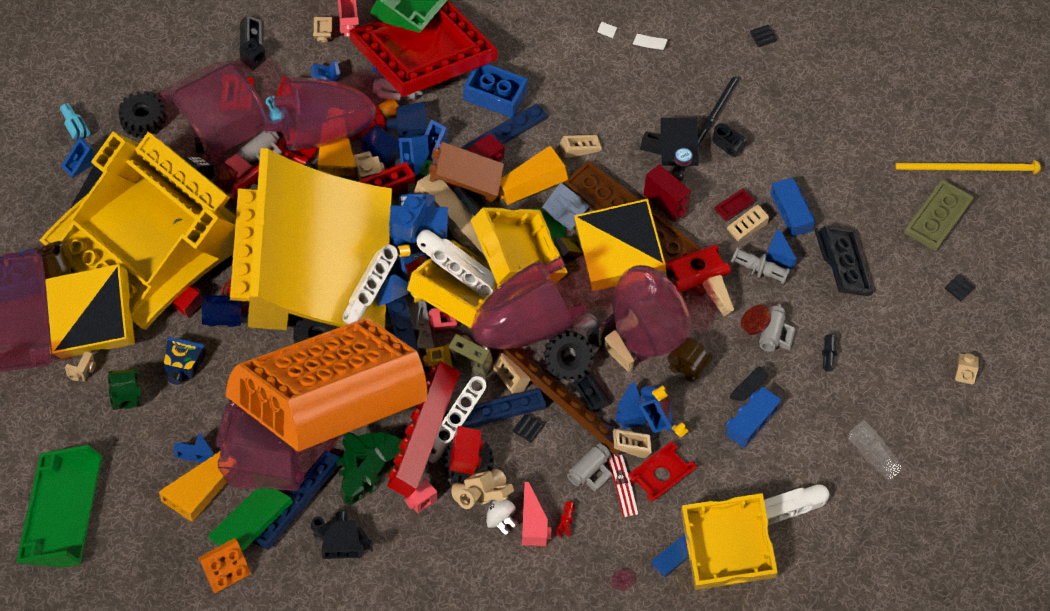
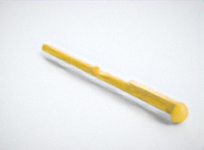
(1035, 167)

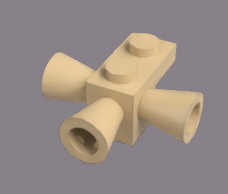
(482, 488)

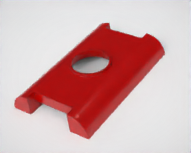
(245, 183)
(691, 278)
(666, 459)

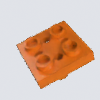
(223, 561)

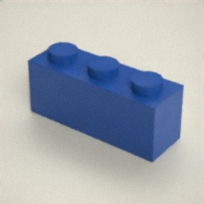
(792, 207)
(752, 416)

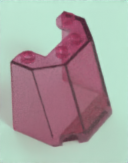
(255, 455)

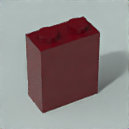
(667, 193)

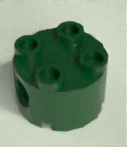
(123, 389)

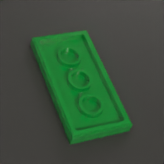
(251, 517)

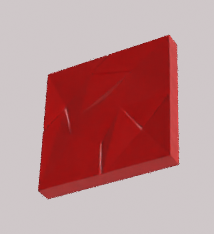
(422, 59)

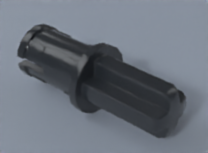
(829, 352)

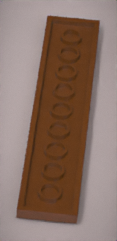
(603, 192)

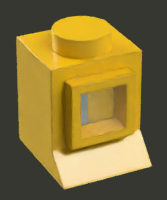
(436, 354)

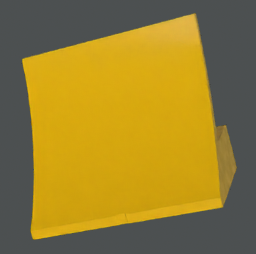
(131, 223)
(305, 243)

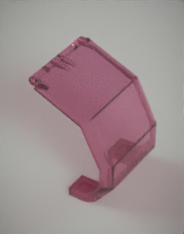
(219, 107)
(23, 312)

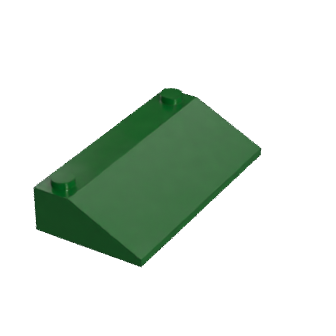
(407, 13)
(60, 507)

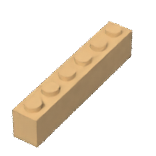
(458, 214)

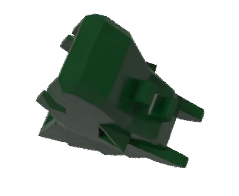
(365, 462)

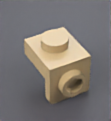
(322, 29)
(369, 167)
(967, 368)
(83, 369)

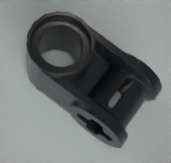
(728, 139)

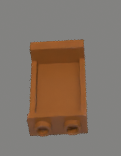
(466, 170)

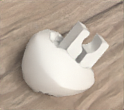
(500, 514)

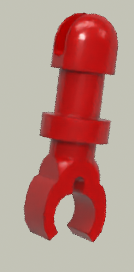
(566, 519)

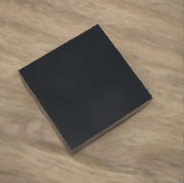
(763, 35)
(959, 287)
(528, 428)

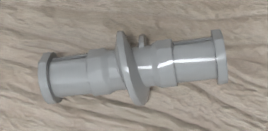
(760, 264)

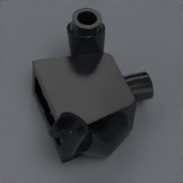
(340, 537)

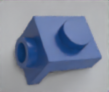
(325, 72)

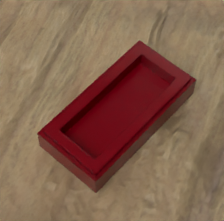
(734, 205)

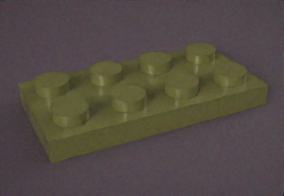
(938, 215)

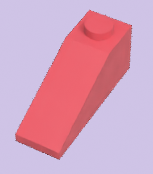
(534, 520)

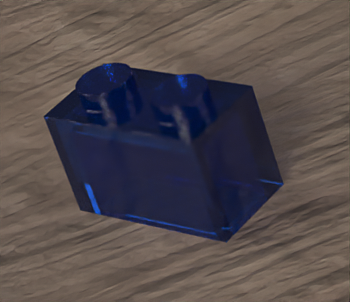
(381, 145)
(221, 311)

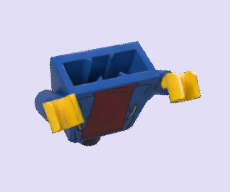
(407, 262)
(658, 410)

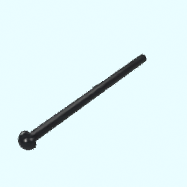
(709, 121)

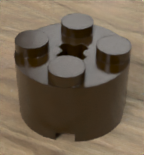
(57, 259)
(689, 359)

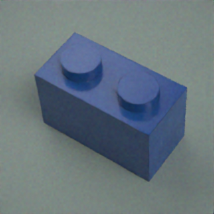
(409, 218)

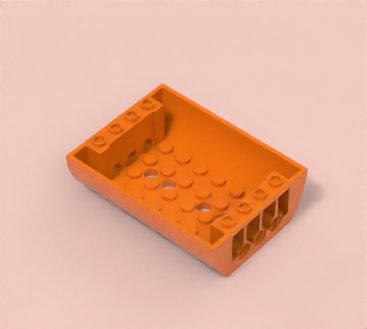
(329, 383)

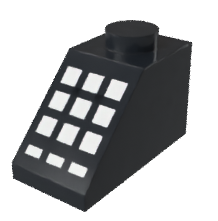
(203, 166)

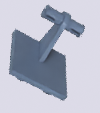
(564, 205)

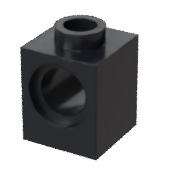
(252, 54)

